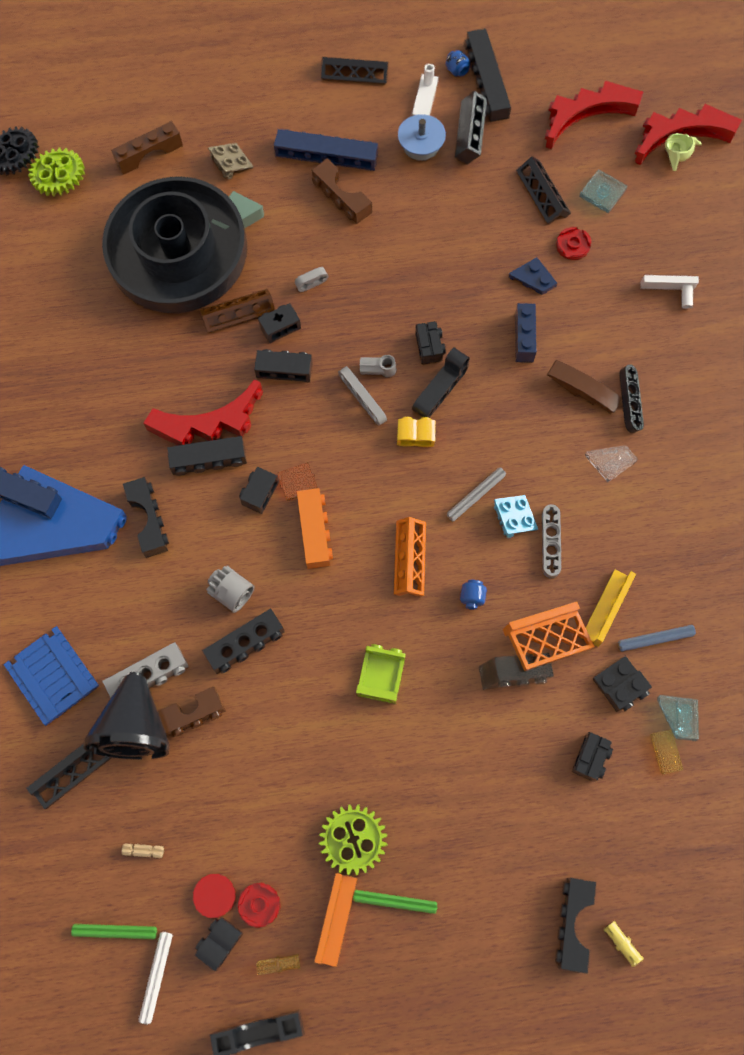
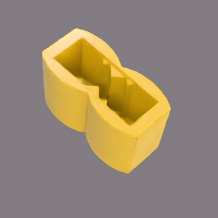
(416, 432)

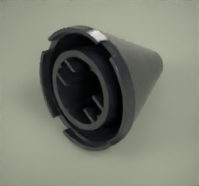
(129, 724)

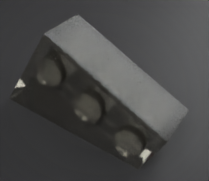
(508, 671)

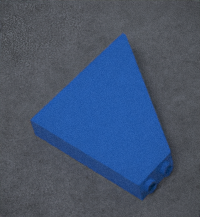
(76, 527)

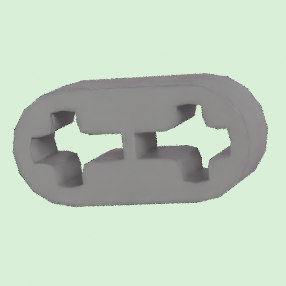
(311, 279)

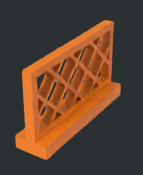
(544, 619)

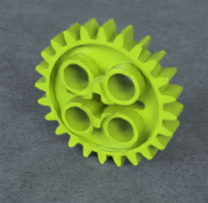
(56, 171)
(335, 847)

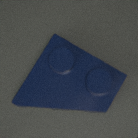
(534, 276)

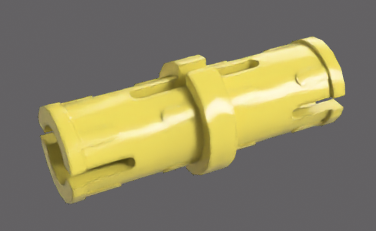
(623, 944)

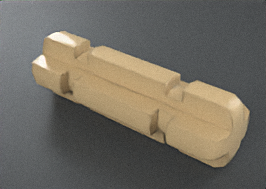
(143, 850)

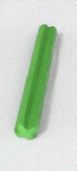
(395, 901)
(114, 931)

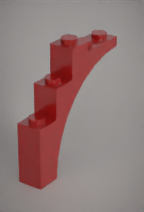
(608, 99)
(705, 123)
(210, 425)

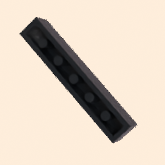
(487, 74)

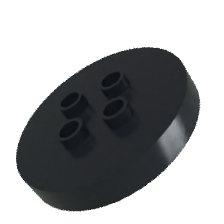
(169, 250)

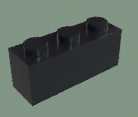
(283, 365)

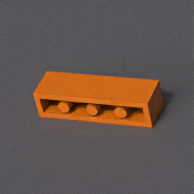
(313, 528)

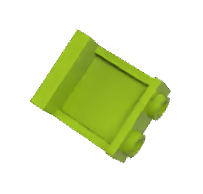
(381, 674)

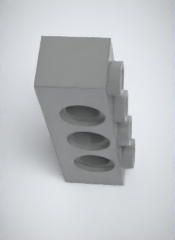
(152, 663)

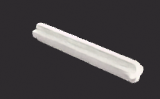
(155, 978)

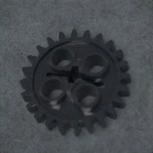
(16, 150)

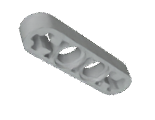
(362, 396)
(551, 541)

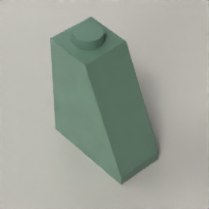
(248, 209)

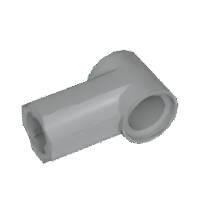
(376, 365)

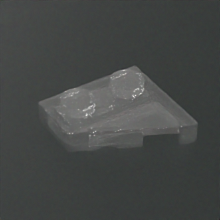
(611, 461)

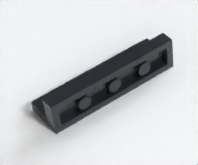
(357, 63)
(548, 187)
(61, 769)

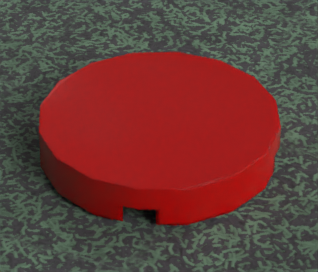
(573, 243)
(214, 895)
(259, 905)

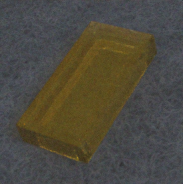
(666, 752)

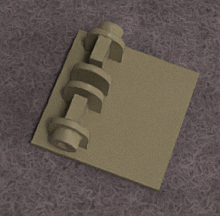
(229, 159)

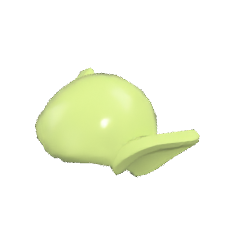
(680, 148)

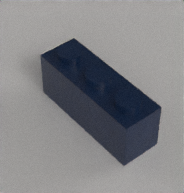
(525, 332)

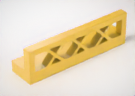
(608, 606)

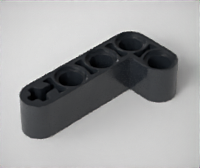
(442, 384)

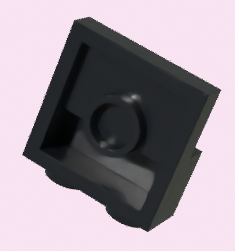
(622, 684)

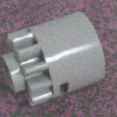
(229, 588)

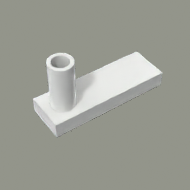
(426, 91)
(684, 283)

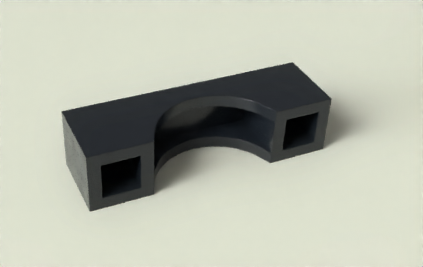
(151, 538)
(572, 953)
(257, 1033)

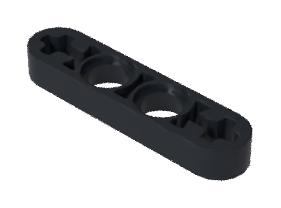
(633, 419)

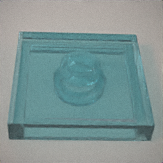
(603, 191)

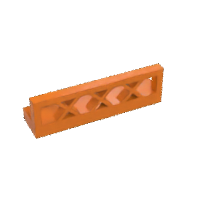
(406, 555)
(336, 920)

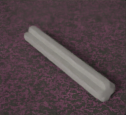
(476, 494)

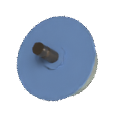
(421, 136)

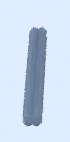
(656, 638)

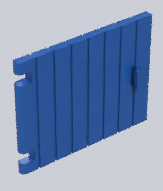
(49, 673)

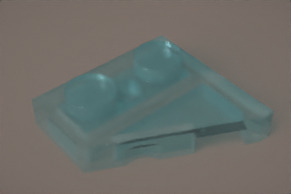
(681, 716)

